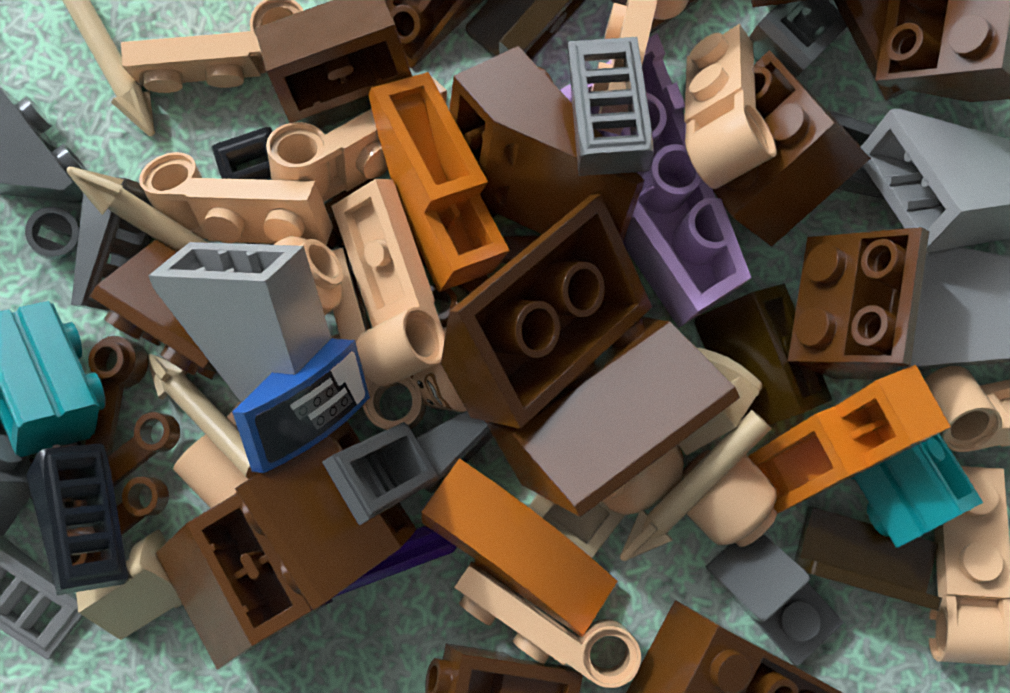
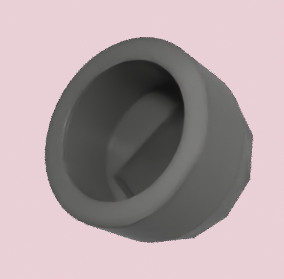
(58, 221)

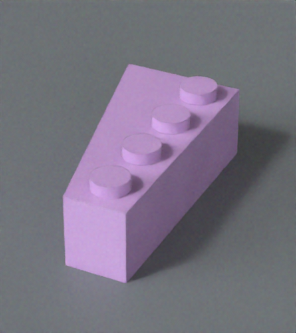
(678, 225)

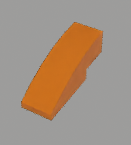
(436, 181)
(851, 437)
(518, 547)

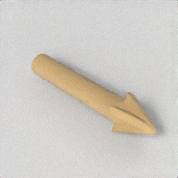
(128, 93)
(107, 193)
(173, 382)
(652, 528)

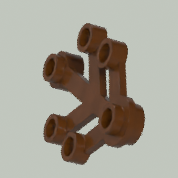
(128, 371)

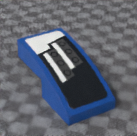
(301, 409)

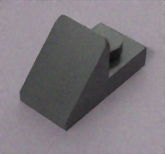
(798, 32)
(776, 596)

